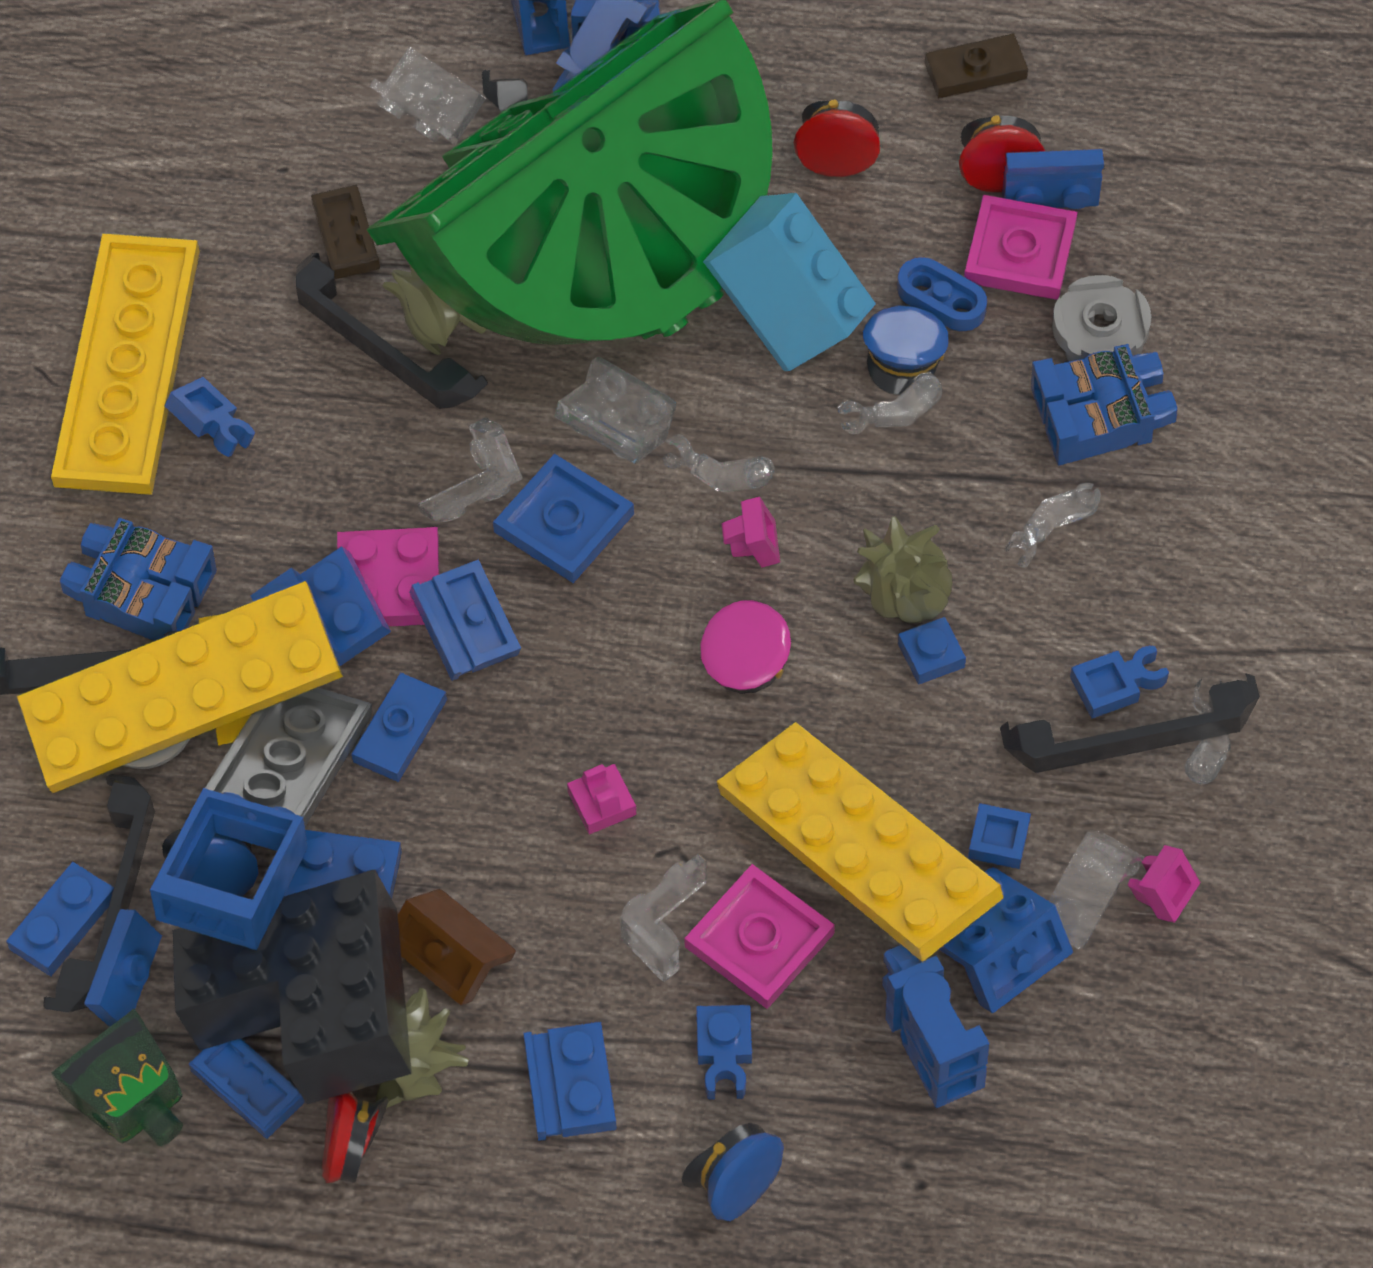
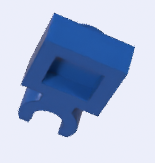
(210, 412)
(1112, 684)
(725, 1043)

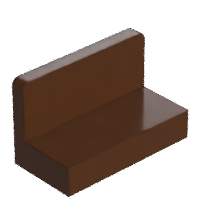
(449, 944)

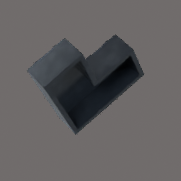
(320, 974)

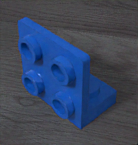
(1010, 944)

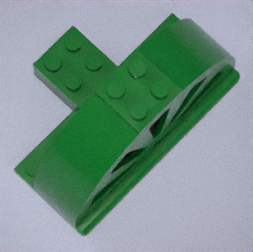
(604, 196)

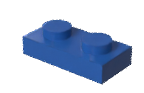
(61, 919)

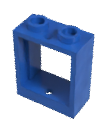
(219, 912)

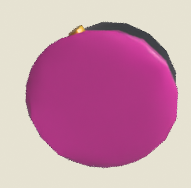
(745, 646)

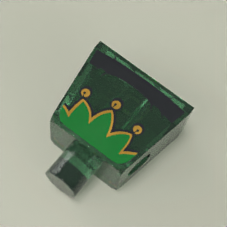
(123, 1083)

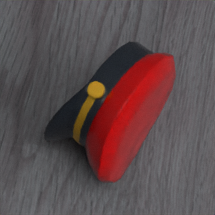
(837, 138)
(986, 148)
(349, 1135)

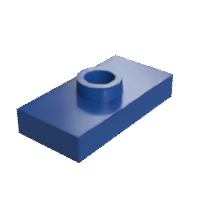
(399, 727)
(123, 967)
(248, 1085)

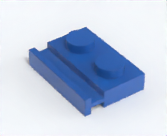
(1054, 178)
(465, 620)
(570, 1081)

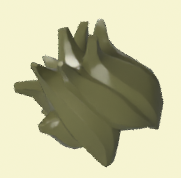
(424, 312)
(905, 574)
(426, 1054)

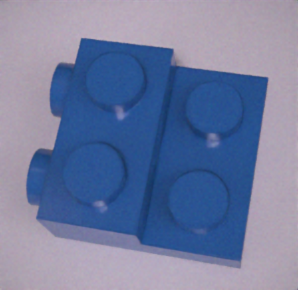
(342, 600)

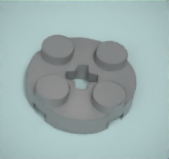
(1105, 296)

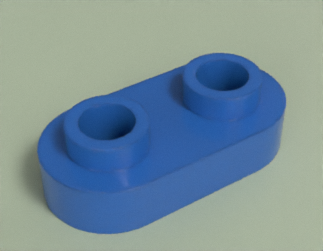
(944, 295)

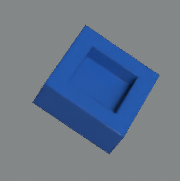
(931, 650)
(999, 836)

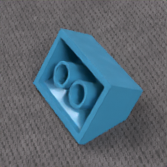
(789, 280)

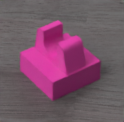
(753, 533)
(601, 798)
(1166, 884)

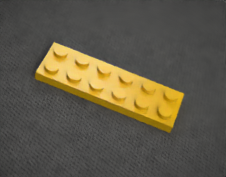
(126, 364)
(179, 687)
(860, 841)

